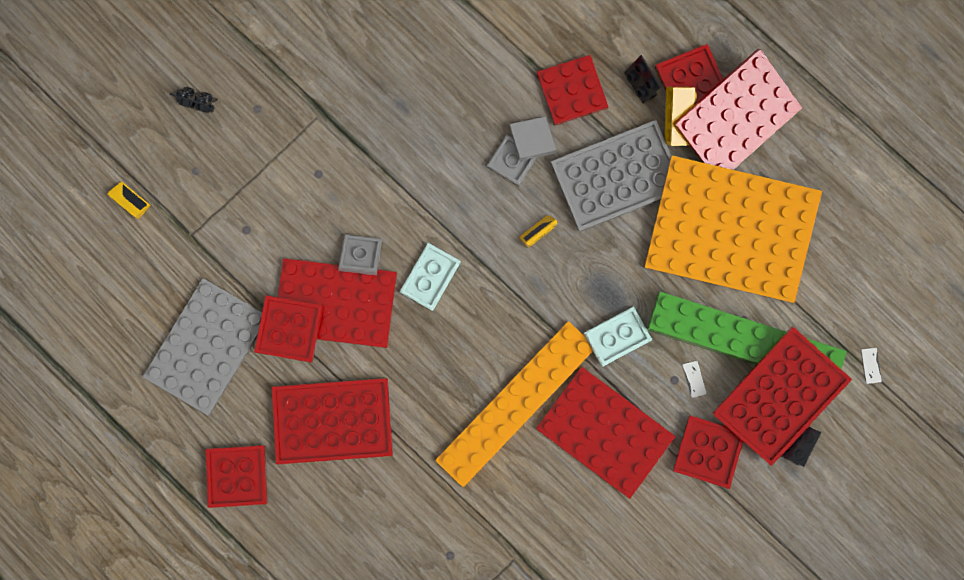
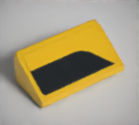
(129, 200)
(538, 231)

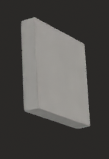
(532, 138)
(507, 164)
(360, 254)

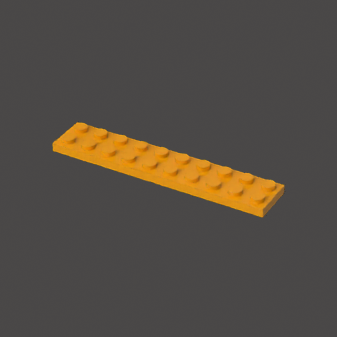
(515, 404)

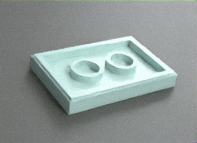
(430, 276)
(617, 336)

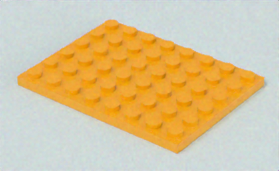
(733, 229)

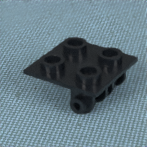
(642, 79)
(188, 98)
(802, 448)

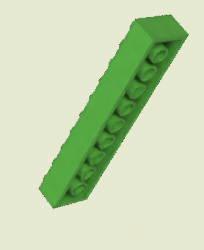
(720, 330)

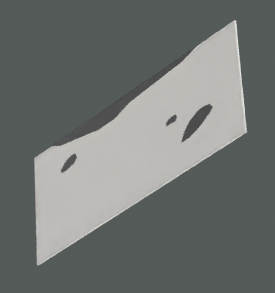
(871, 365)
(694, 379)

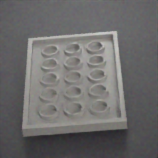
(614, 175)
(205, 347)

